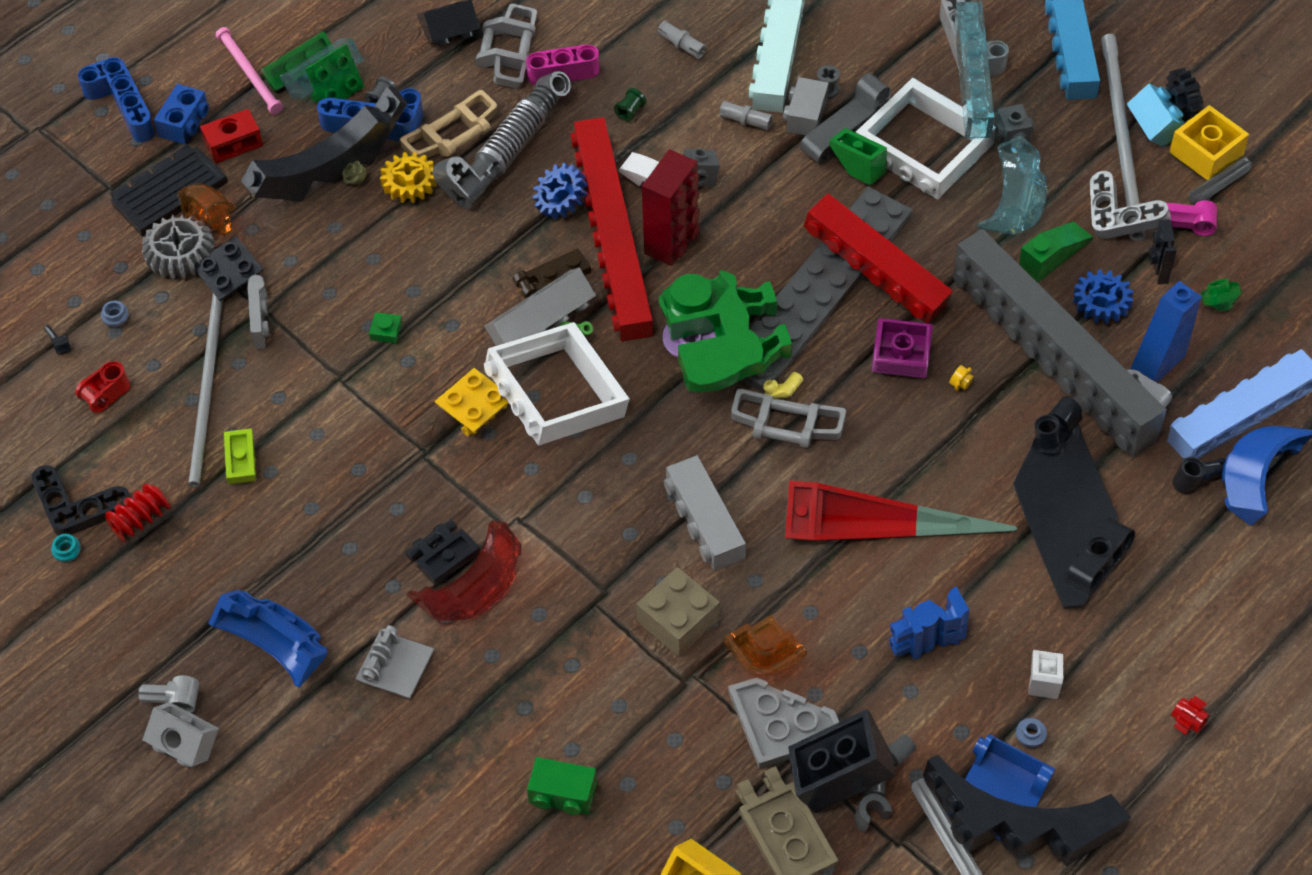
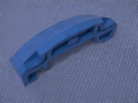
(1248, 464)
(272, 629)

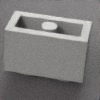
(806, 106)

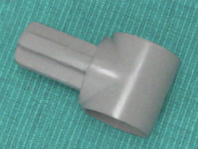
(180, 691)

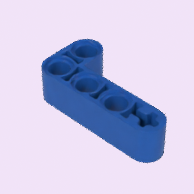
(113, 78)
(336, 113)

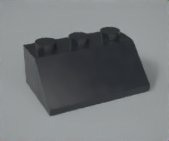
(840, 762)

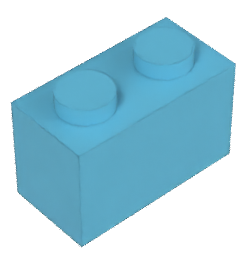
(1156, 114)

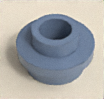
(114, 313)
(1031, 740)

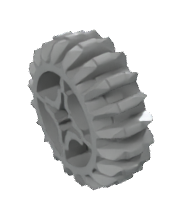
(162, 243)

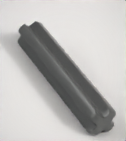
(1220, 180)

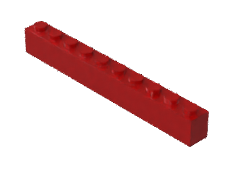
(612, 231)

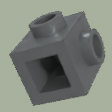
(1012, 123)
(707, 165)

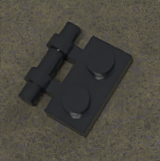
(445, 558)

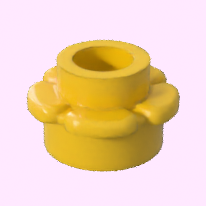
(961, 378)

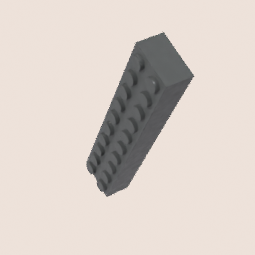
(1058, 344)

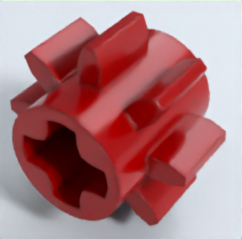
(1190, 715)

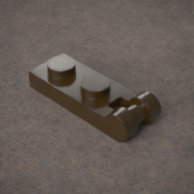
(549, 272)

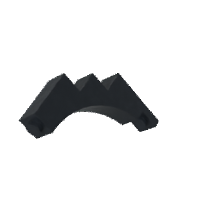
(357, 140)

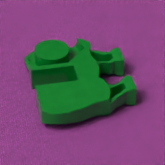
(708, 305)

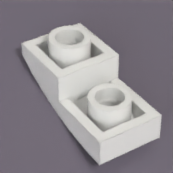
(638, 168)

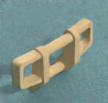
(461, 111)

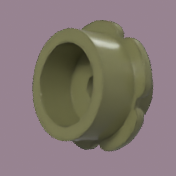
(354, 173)

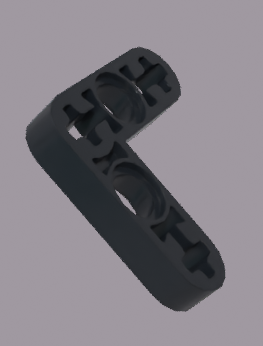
(65, 510)

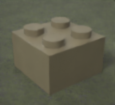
(678, 611)

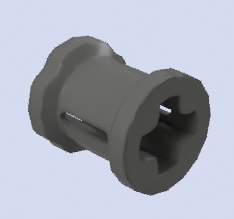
(831, 75)
(381, 83)

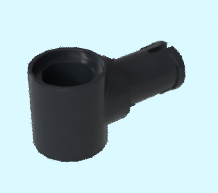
(1195, 472)

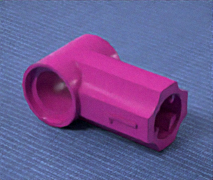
(1198, 217)

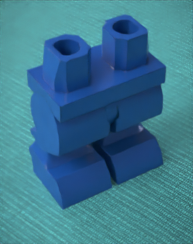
(930, 625)

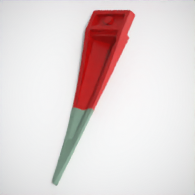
(836, 513)

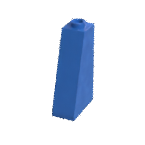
(1168, 333)

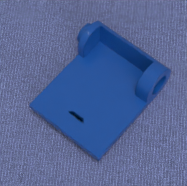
(1008, 773)

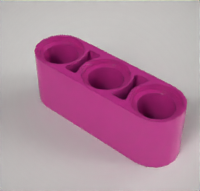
(576, 62)

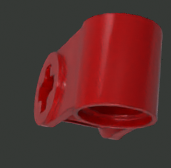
(104, 386)

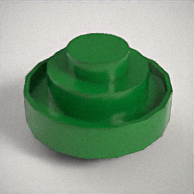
(1221, 294)

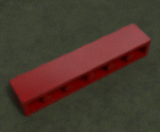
(877, 258)

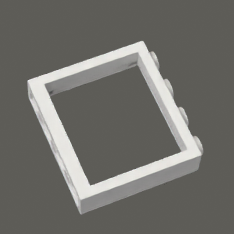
(940, 109)
(587, 361)

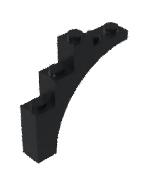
(1021, 828)

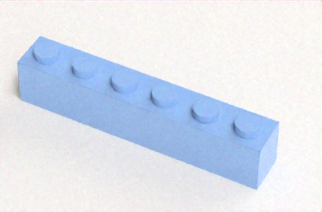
(1242, 406)

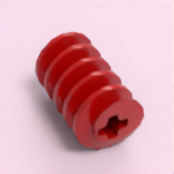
(136, 511)

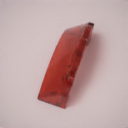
(480, 585)

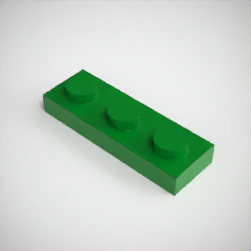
(292, 58)

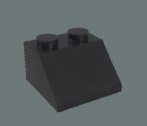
(449, 21)

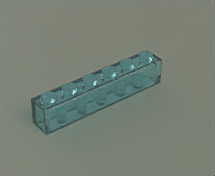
(974, 70)

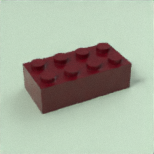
(670, 207)

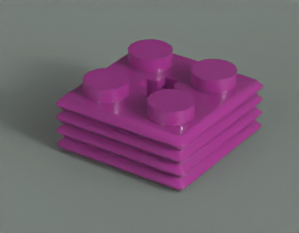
(902, 348)

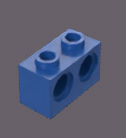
(181, 114)

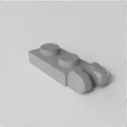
(257, 309)

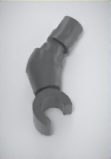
(874, 797)

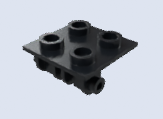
(228, 268)

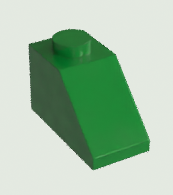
(860, 155)

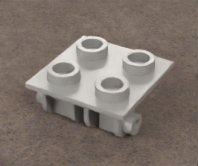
(394, 663)

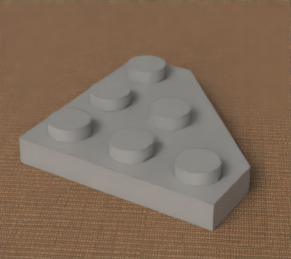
(776, 719)

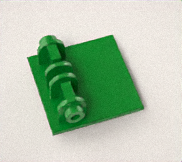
(334, 76)

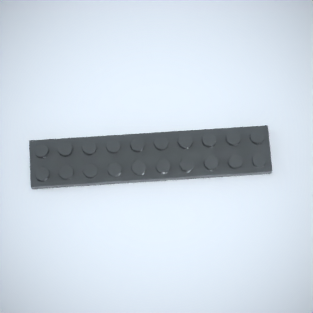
(823, 284)

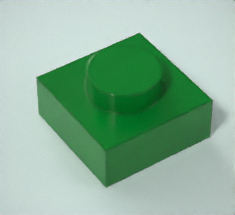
(385, 327)

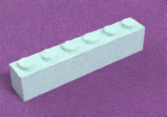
(776, 54)

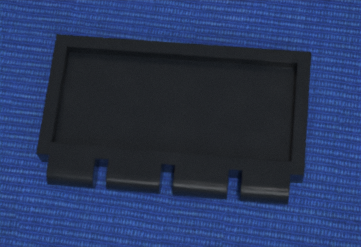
(156, 193)

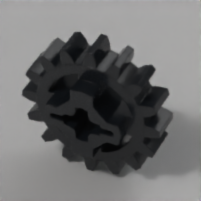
(1185, 93)

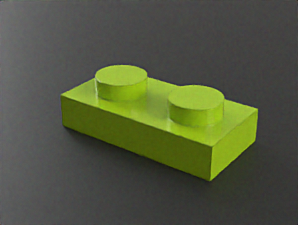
(239, 456)

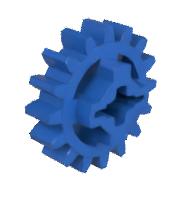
(560, 191)
(1103, 296)

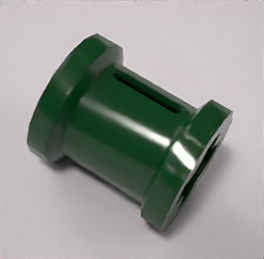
(629, 105)

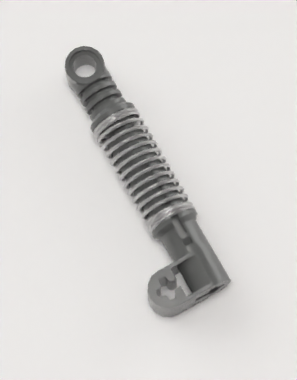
(509, 141)

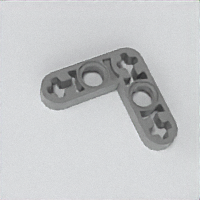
(1116, 217)

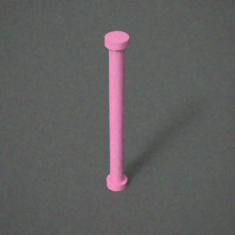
(274, 106)

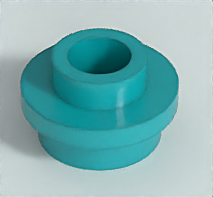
(65, 541)

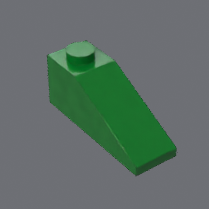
(1052, 249)

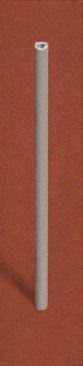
(205, 393)

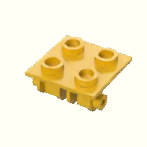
(472, 401)

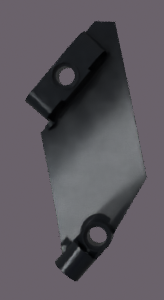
(1069, 507)

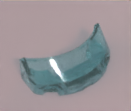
(1022, 191)

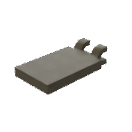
(784, 828)

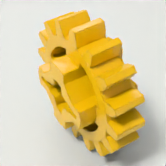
(408, 177)

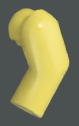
(785, 389)

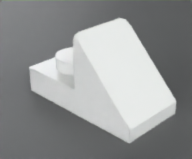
(1046, 674)

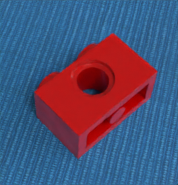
(231, 136)

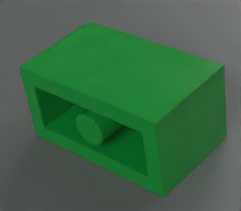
(561, 786)

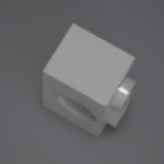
(195, 734)

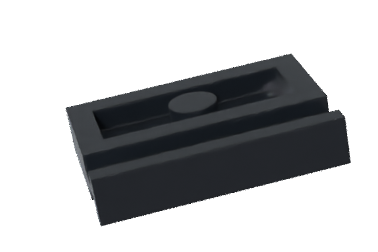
(1163, 253)

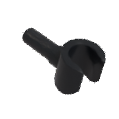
(60, 343)

